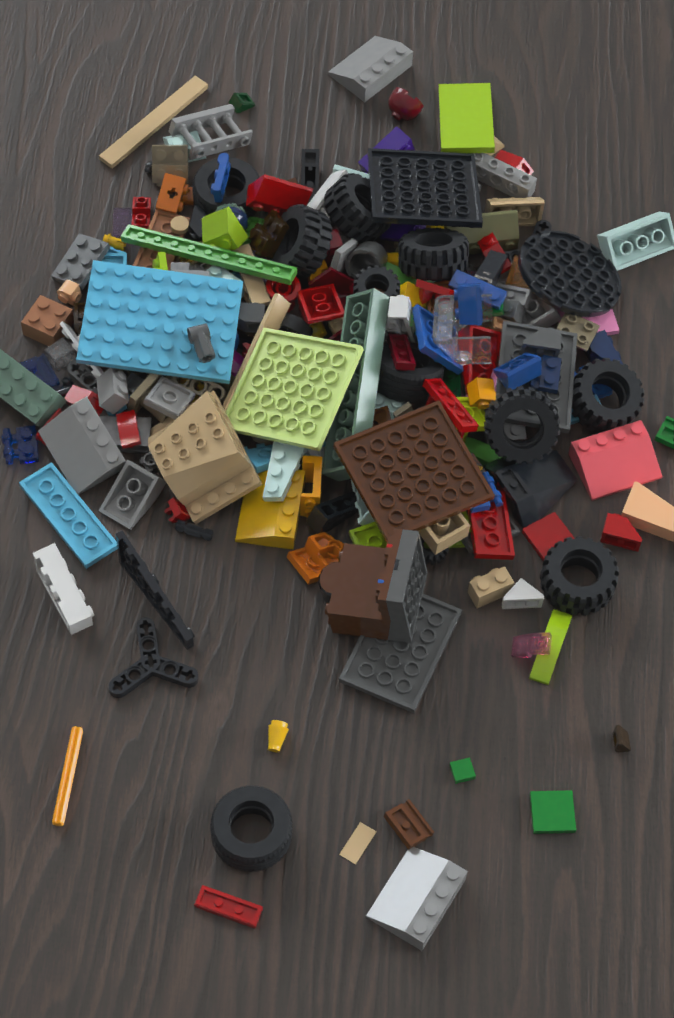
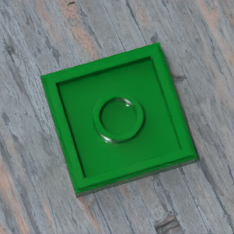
(552, 812)

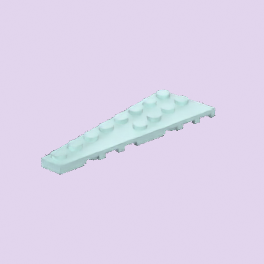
(281, 468)

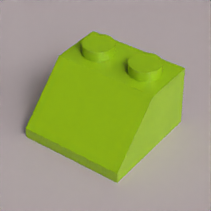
(223, 230)

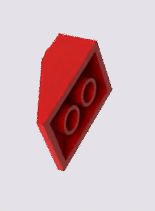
(320, 304)

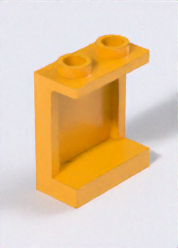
(313, 473)

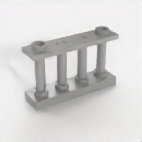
(210, 118)

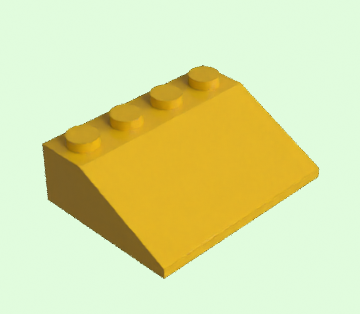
(271, 522)

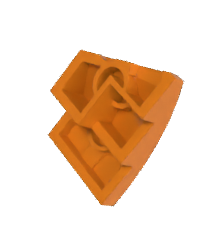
(318, 552)

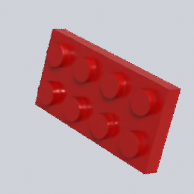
(492, 532)

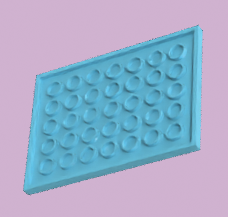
(142, 316)

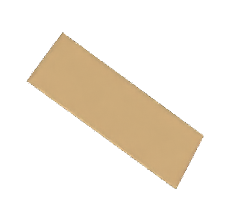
(357, 843)

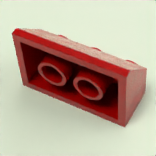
(276, 194)

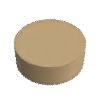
(179, 225)

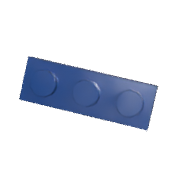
(498, 294)

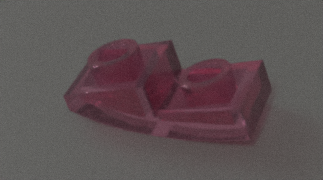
(530, 644)

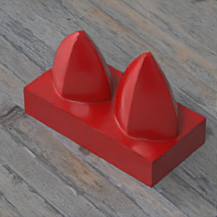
(427, 290)

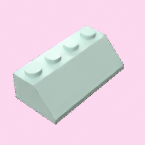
(638, 240)

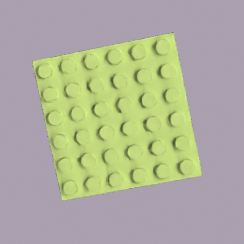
(292, 388)

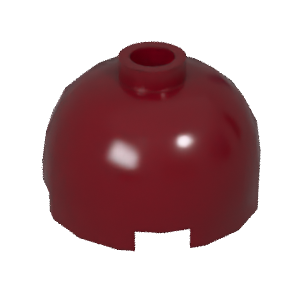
(403, 105)

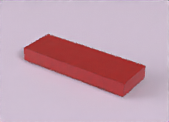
(228, 906)

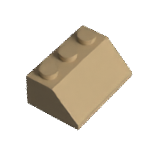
(529, 208)

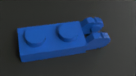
(221, 177)

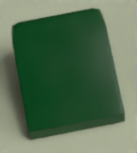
(241, 102)

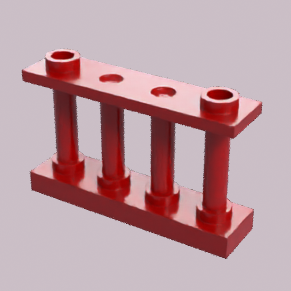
(456, 411)

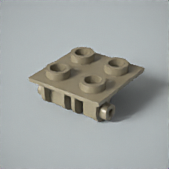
(585, 329)

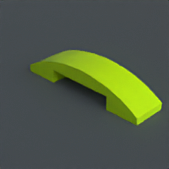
(544, 663)

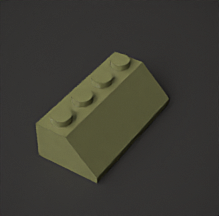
(502, 224)

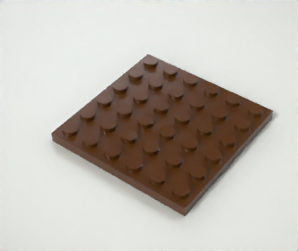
(413, 470)

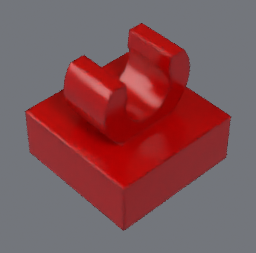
(178, 509)

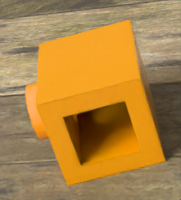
(481, 392)

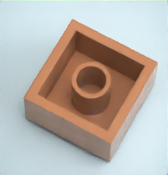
(44, 321)

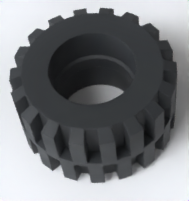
(377, 278)

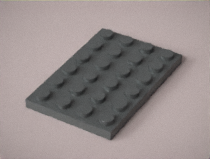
(510, 343)
(398, 669)

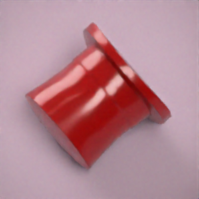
(289, 292)

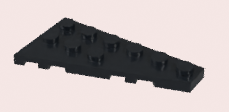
(149, 586)

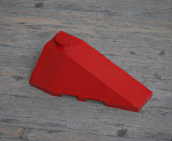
(473, 371)

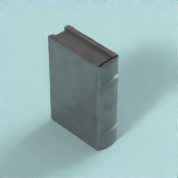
(144, 426)

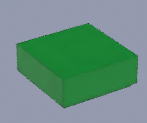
(462, 770)

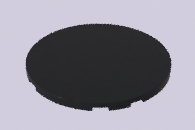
(569, 274)

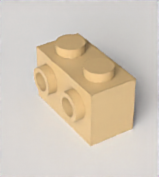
(490, 586)

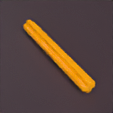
(67, 776)

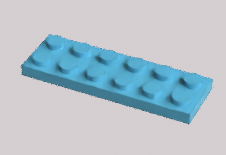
(68, 515)

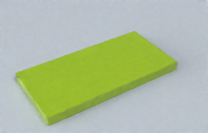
(466, 118)

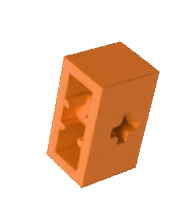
(171, 184)

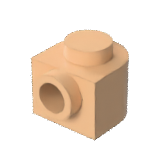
(69, 292)

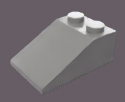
(132, 494)

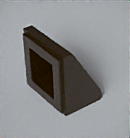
(621, 739)

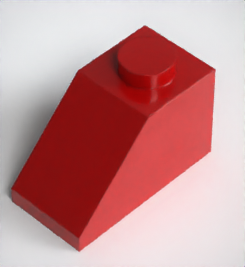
(491, 243)
(620, 533)

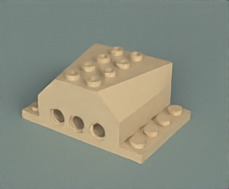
(203, 458)

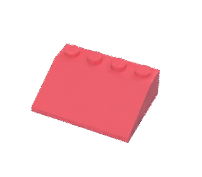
(615, 460)

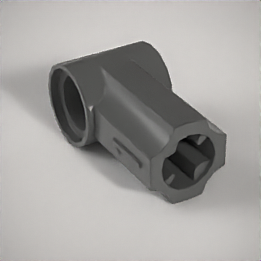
(200, 338)

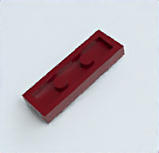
(401, 352)

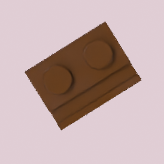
(408, 824)

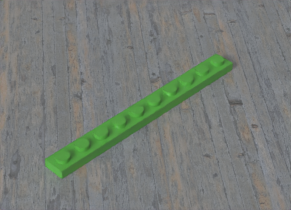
(209, 254)

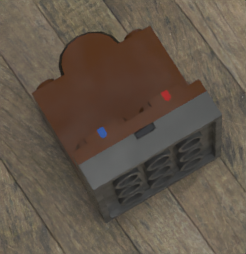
(376, 588)

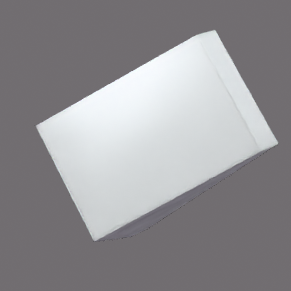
(522, 596)

